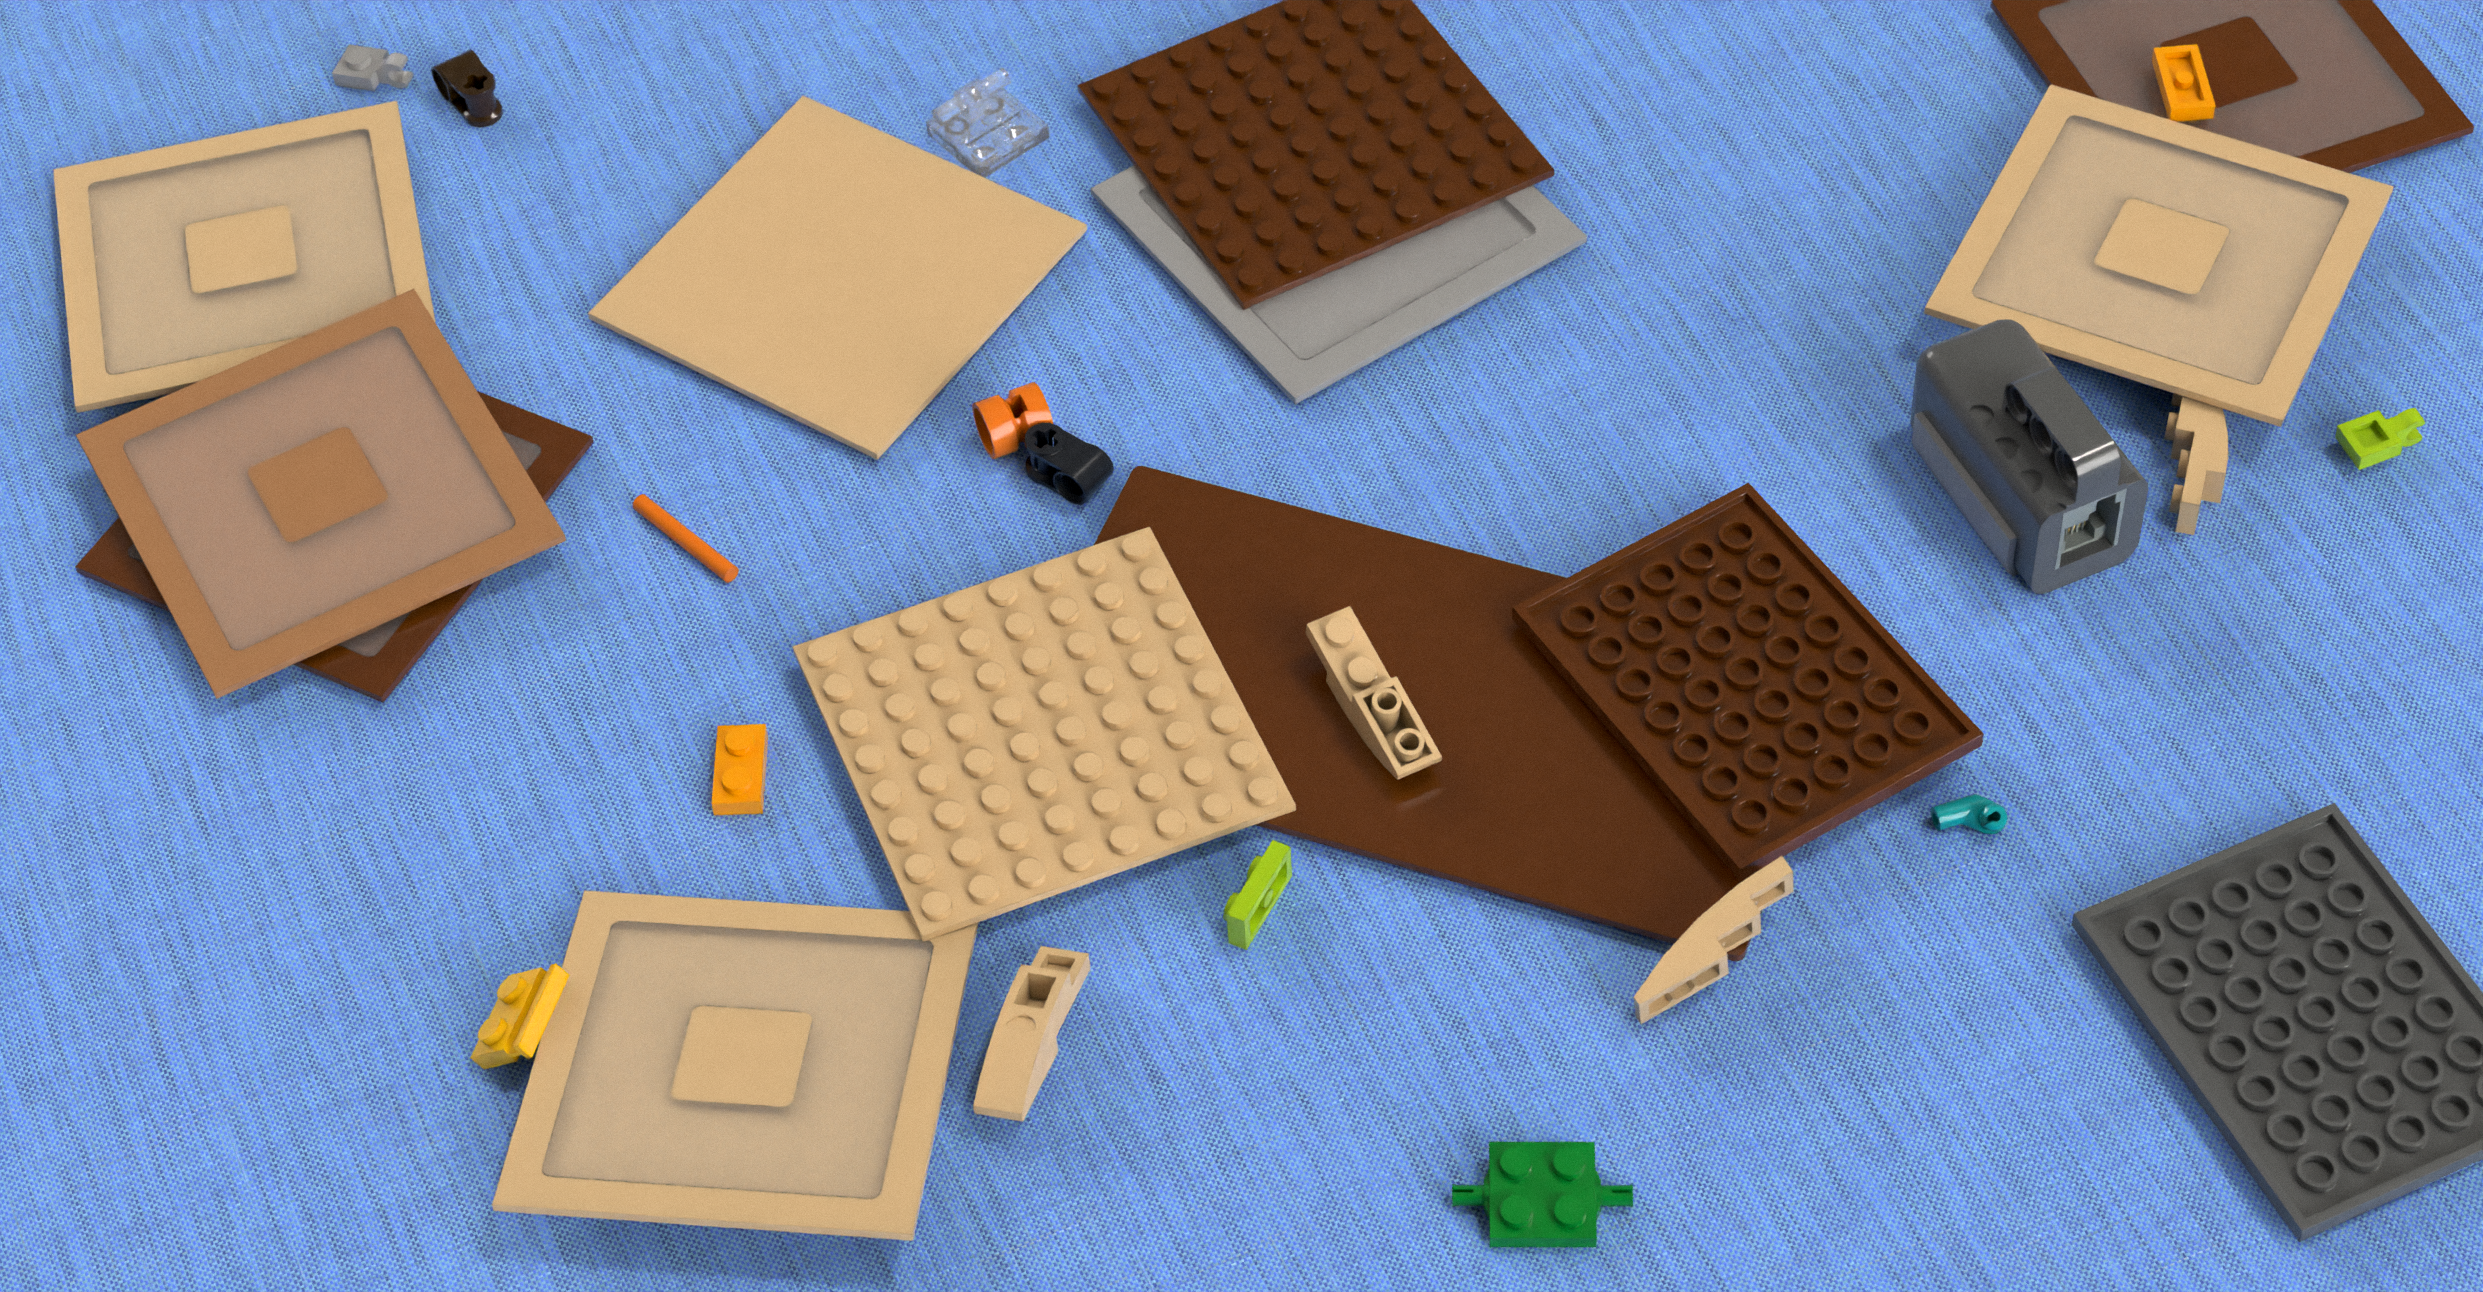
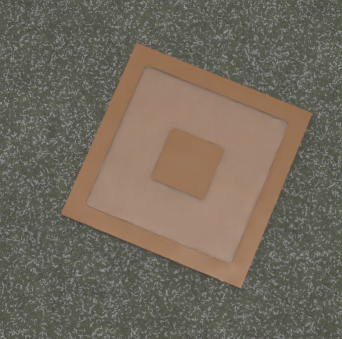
(318, 491)

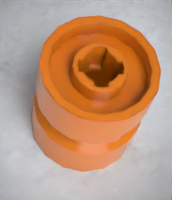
(1005, 421)

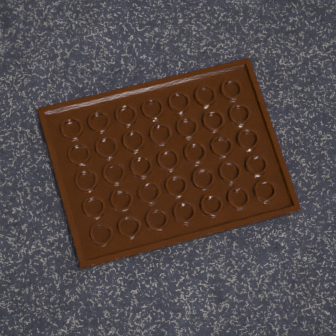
(1746, 680)

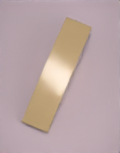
(1702, 950)

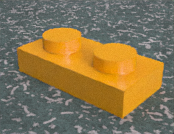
(2183, 83)
(740, 769)

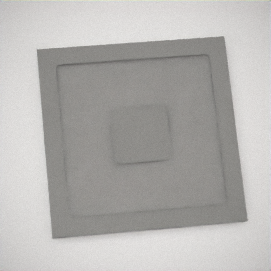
(1362, 309)

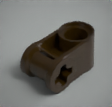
(469, 88)

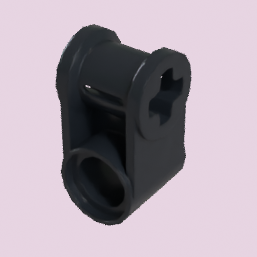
(1069, 467)

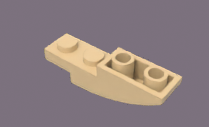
(2202, 452)
(1370, 696)
(1026, 1032)

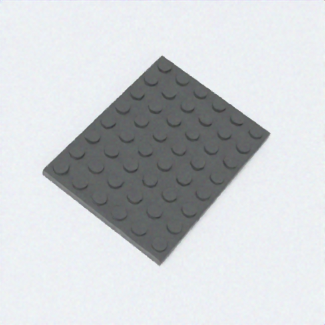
(2305, 1016)

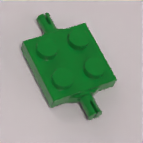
(1542, 1194)

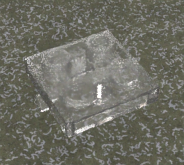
(986, 125)

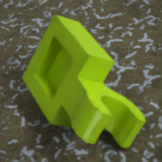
(2377, 439)

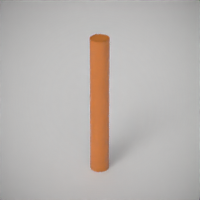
(685, 538)

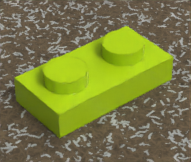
(1263, 886)

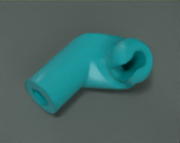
(1970, 811)

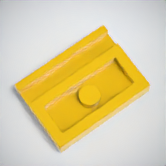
(519, 1016)

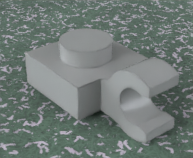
(367, 67)

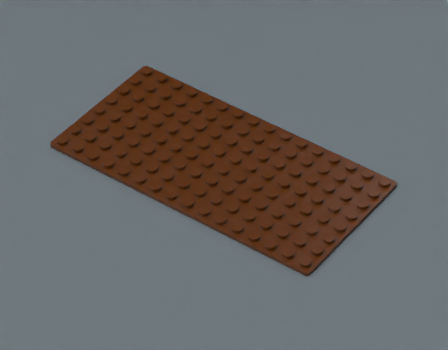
(1528, 777)

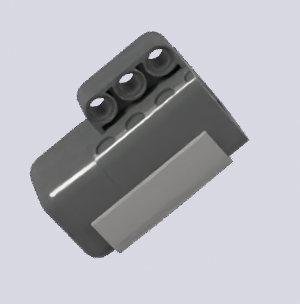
(2025, 457)

